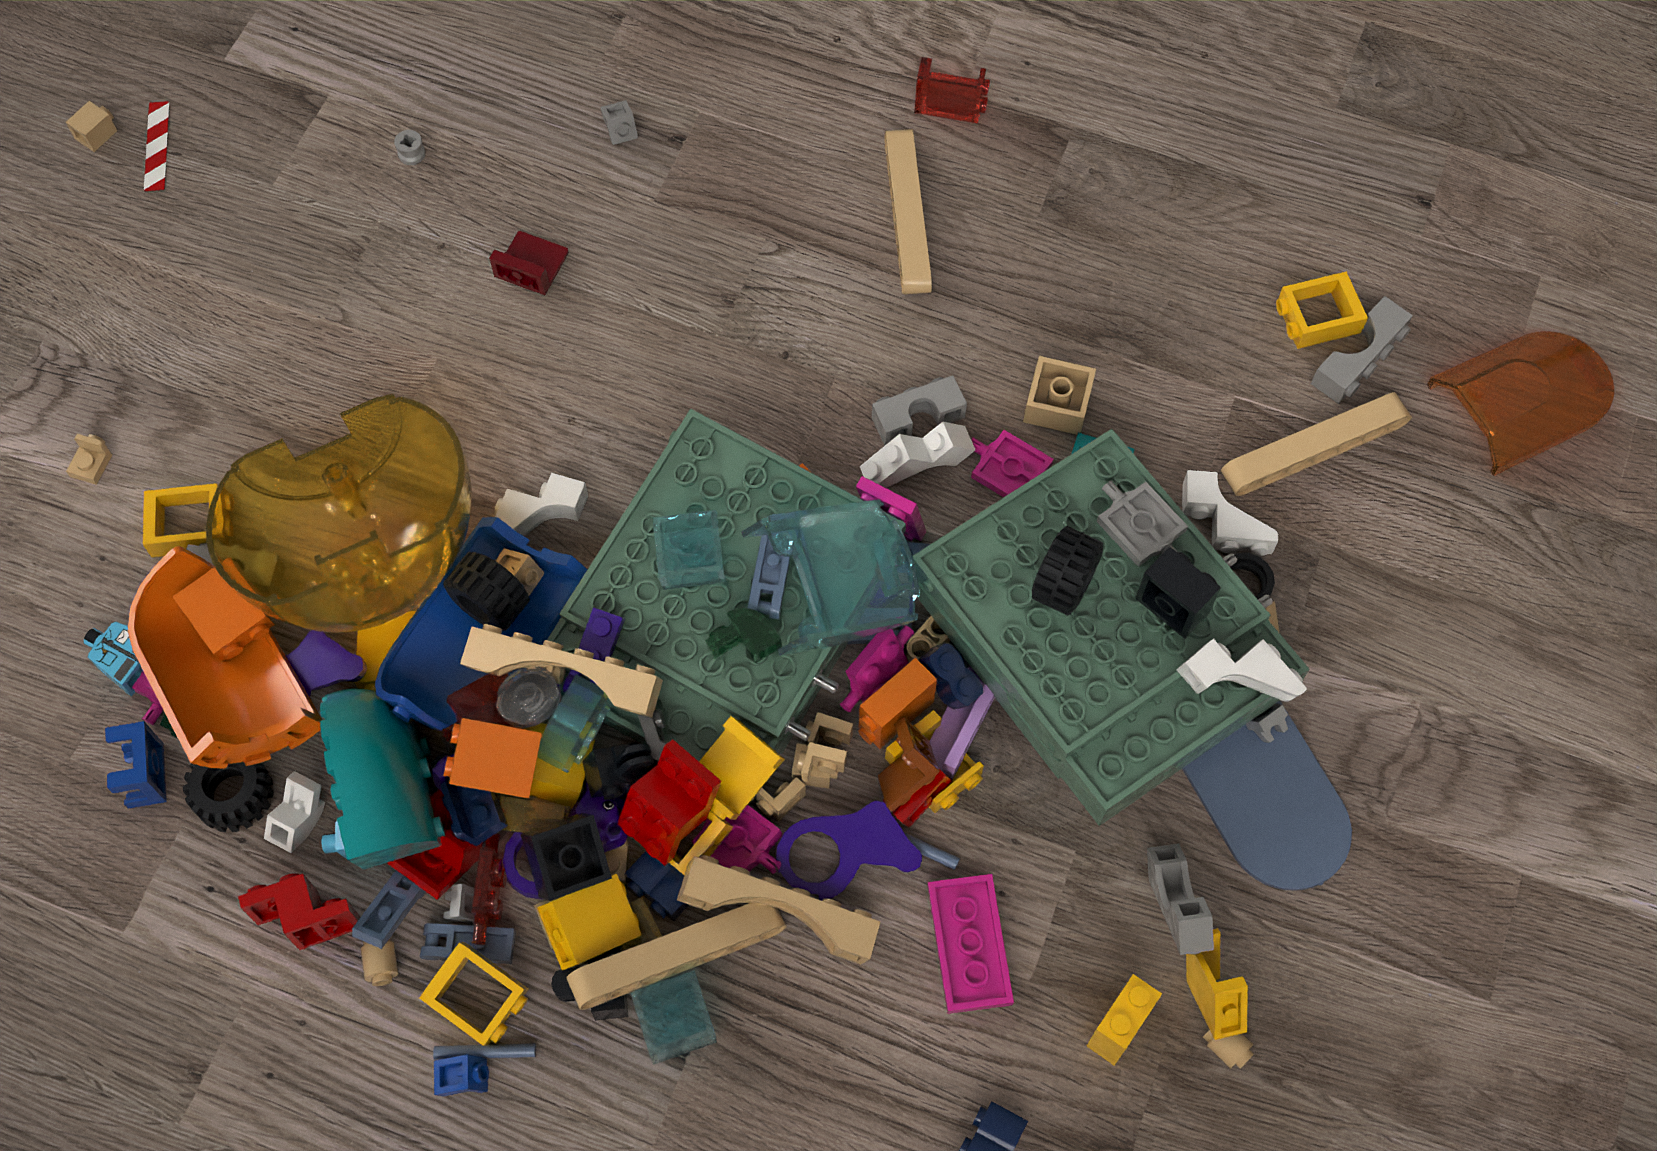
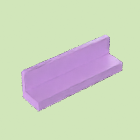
(958, 730)

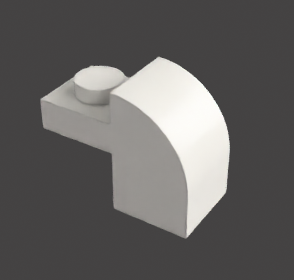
(297, 814)

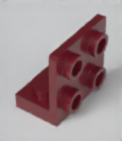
(529, 262)

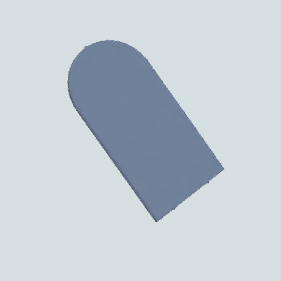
(1274, 807)

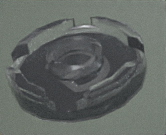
(528, 697)

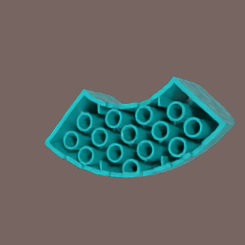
(378, 779)

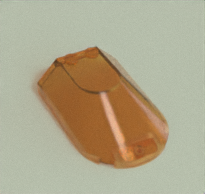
(1531, 394)

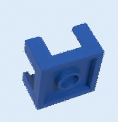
(148, 762)

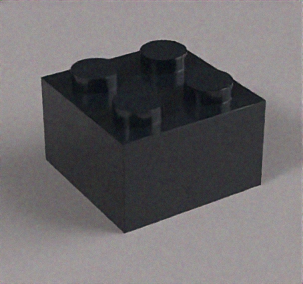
(1177, 592)
(566, 856)

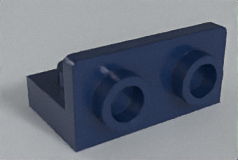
(474, 812)

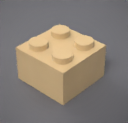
(1059, 395)

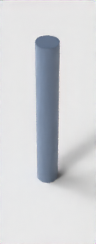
(934, 853)
(487, 1051)

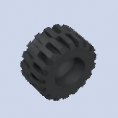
(1067, 570)
(486, 591)
(234, 811)

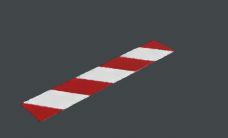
(156, 146)

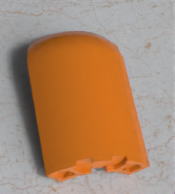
(216, 707)

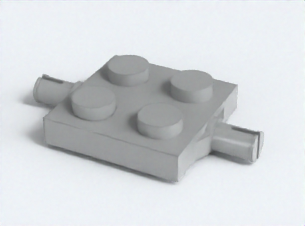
(1140, 522)

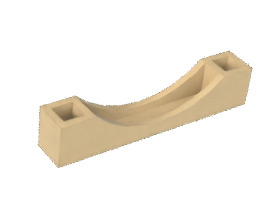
(500, 654)
(842, 931)

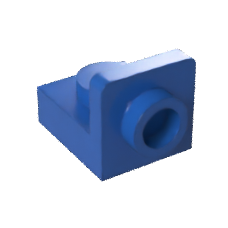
(460, 1075)

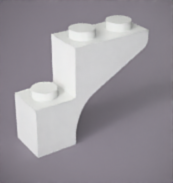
(910, 455)
(557, 499)
(1231, 527)
(1257, 669)

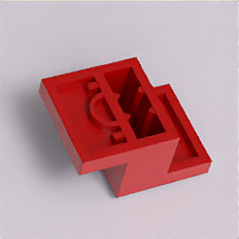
(668, 802)
(441, 866)
(300, 910)

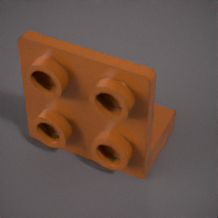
(911, 770)

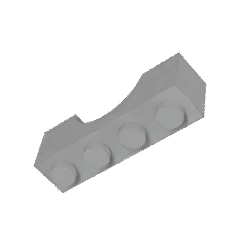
(1342, 372)
(1184, 914)

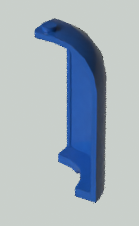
(428, 652)

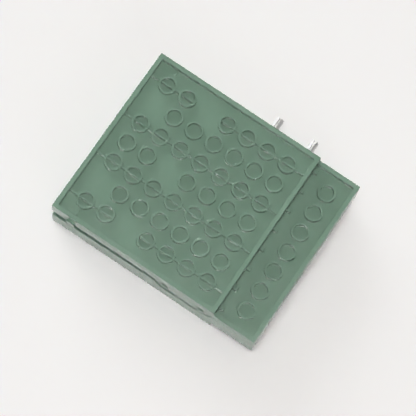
(667, 629)
(1102, 683)

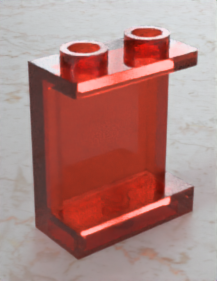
(949, 94)

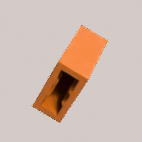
(221, 615)
(902, 696)
(493, 757)

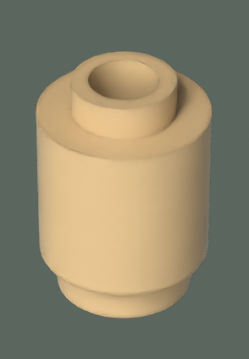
(379, 964)
(1231, 1049)

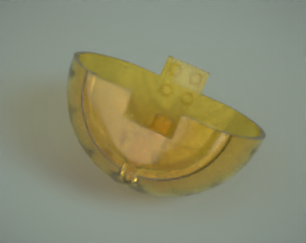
(349, 526)

